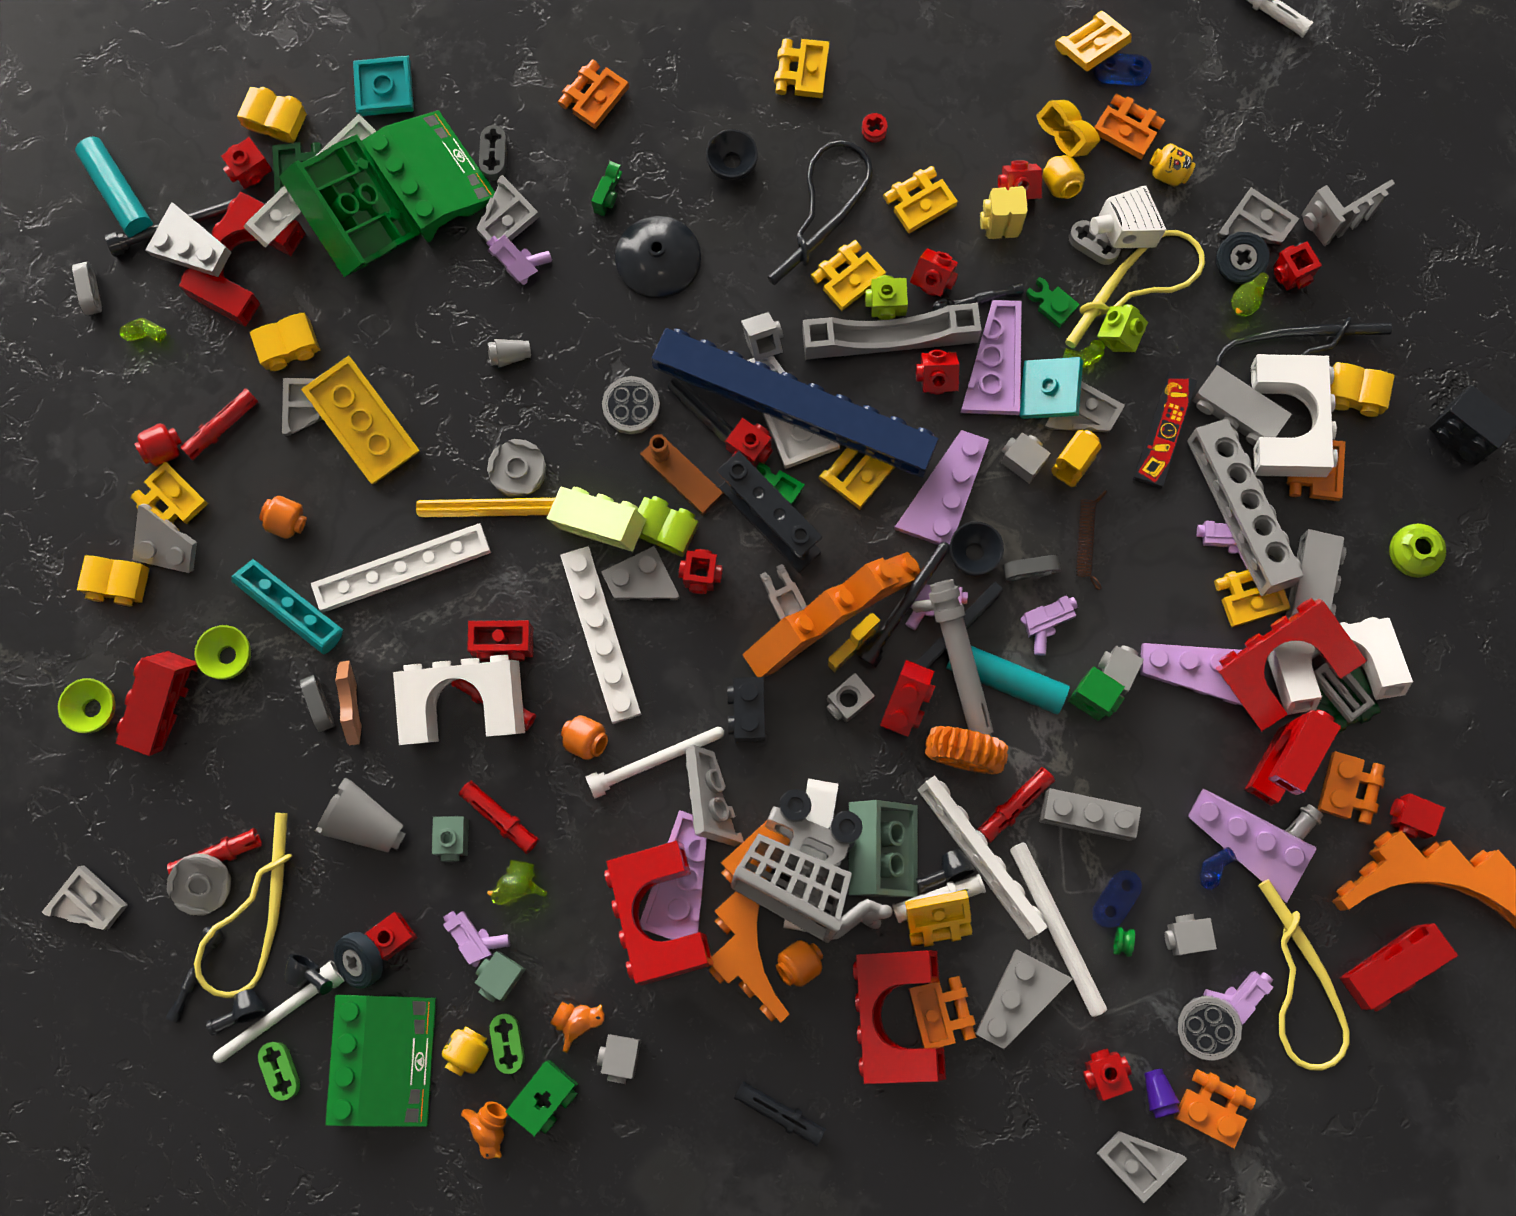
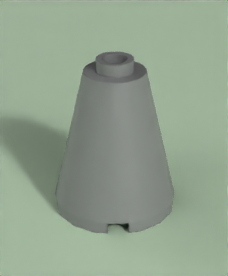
(359, 820)

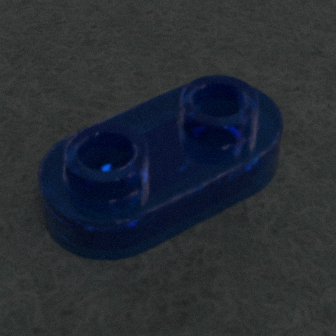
(1123, 69)
(1115, 896)

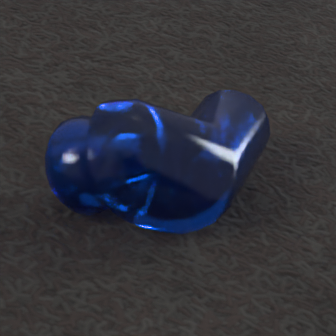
(1213, 868)

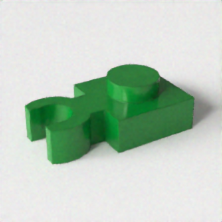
(605, 193)
(1055, 305)
(785, 484)

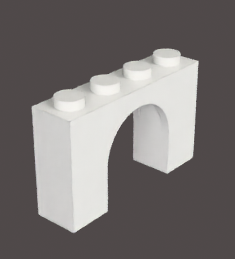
(1309, 381)
(1377, 643)
(419, 690)

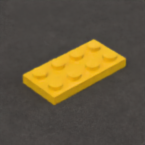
(360, 420)

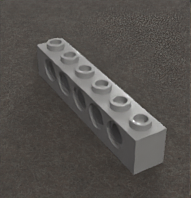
(1241, 521)

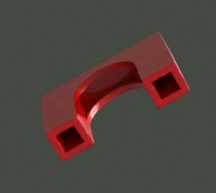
(221, 293)
(1312, 625)
(1293, 756)
(631, 879)
(881, 1057)

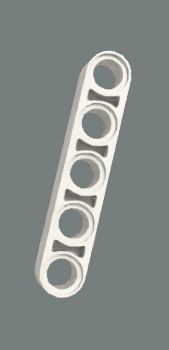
(823, 802)

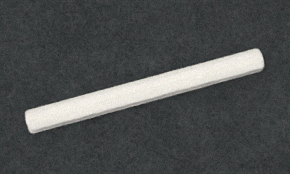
(1058, 930)

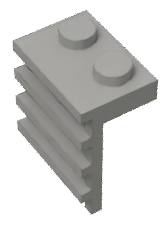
(1329, 218)

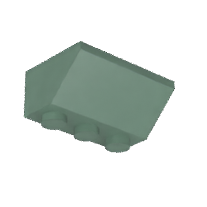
(886, 851)

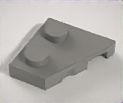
(506, 213)
(1261, 217)
(296, 408)
(1096, 413)
(161, 543)
(640, 578)
(86, 901)
(1140, 1163)

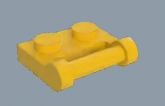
(1094, 41)
(861, 481)

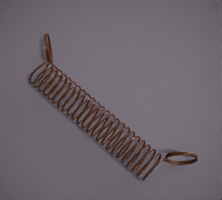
(1097, 500)

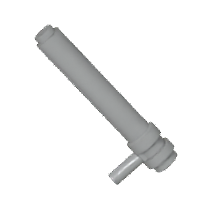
(950, 615)

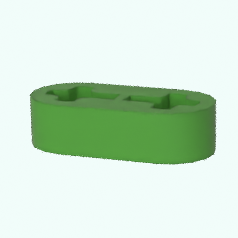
(499, 1043)
(271, 1073)

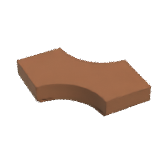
(347, 694)

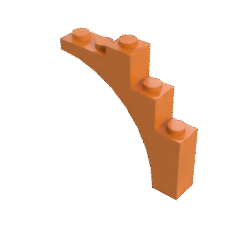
(830, 610)
(1399, 862)
(741, 953)

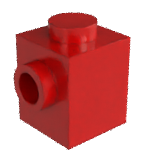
(1416, 816)
(391, 935)

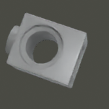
(856, 687)

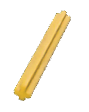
(484, 507)

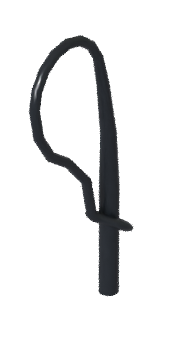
(807, 247)
(1336, 330)

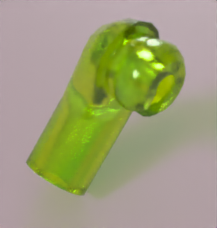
(141, 328)
(1089, 355)

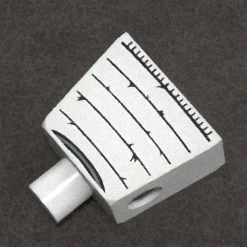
(1130, 220)

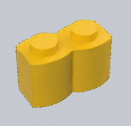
(272, 114)
(1065, 123)
(285, 341)
(1361, 389)
(1076, 457)
(113, 579)

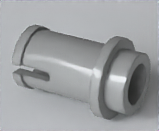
(1305, 822)

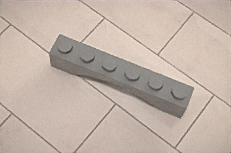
(933, 329)

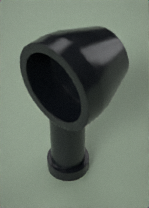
(955, 867)
(301, 970)
(245, 1009)

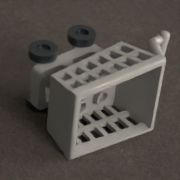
(821, 875)

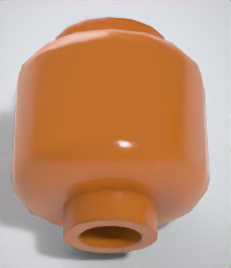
(282, 517)
(584, 737)
(799, 963)

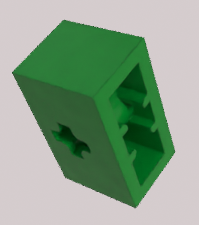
(1097, 694)
(526, 1108)

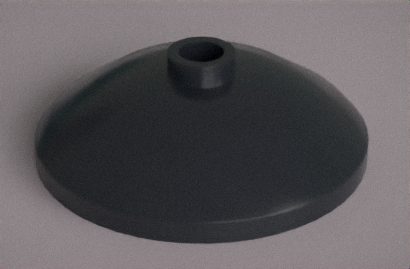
(661, 272)

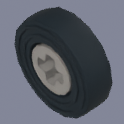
(1239, 242)
(358, 960)

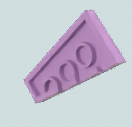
(997, 367)

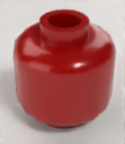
(158, 444)

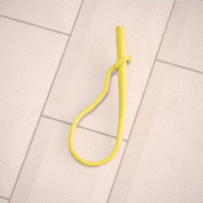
(1098, 306)
(276, 886)
(1293, 930)

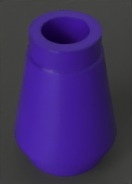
(1160, 1094)

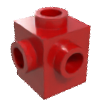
(245, 163)
(1022, 174)
(1296, 266)
(935, 272)
(938, 372)
(750, 441)
(700, 561)
(1117, 1081)

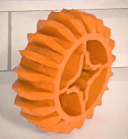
(966, 750)

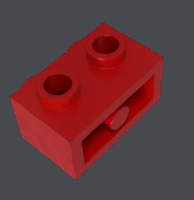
(500, 638)
(909, 693)

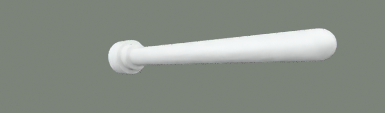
(600, 783)
(328, 971)

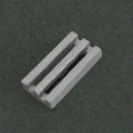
(1335, 698)

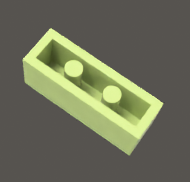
(597, 517)

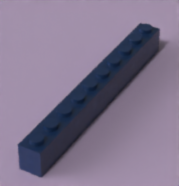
(795, 402)

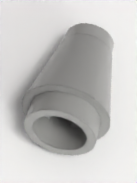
(506, 352)

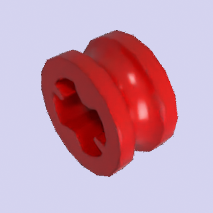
(876, 135)

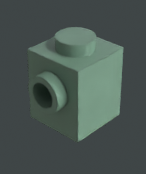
(450, 837)
(498, 976)

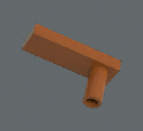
(681, 474)

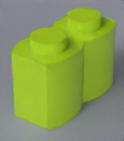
(667, 527)

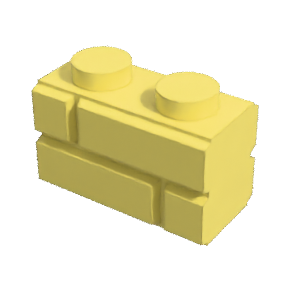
(1004, 212)

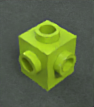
(887, 297)
(1122, 328)

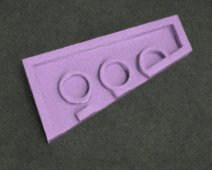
(942, 499)
(1188, 668)
(1256, 843)
(676, 904)

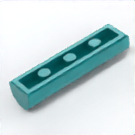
(113, 186)
(288, 606)
(1019, 681)

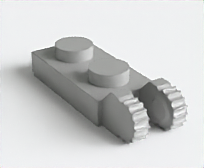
(787, 599)

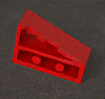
(152, 701)
(1398, 966)

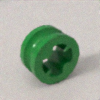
(1124, 942)

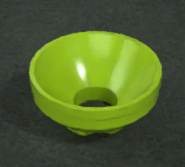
(1408, 559)
(210, 647)
(76, 697)

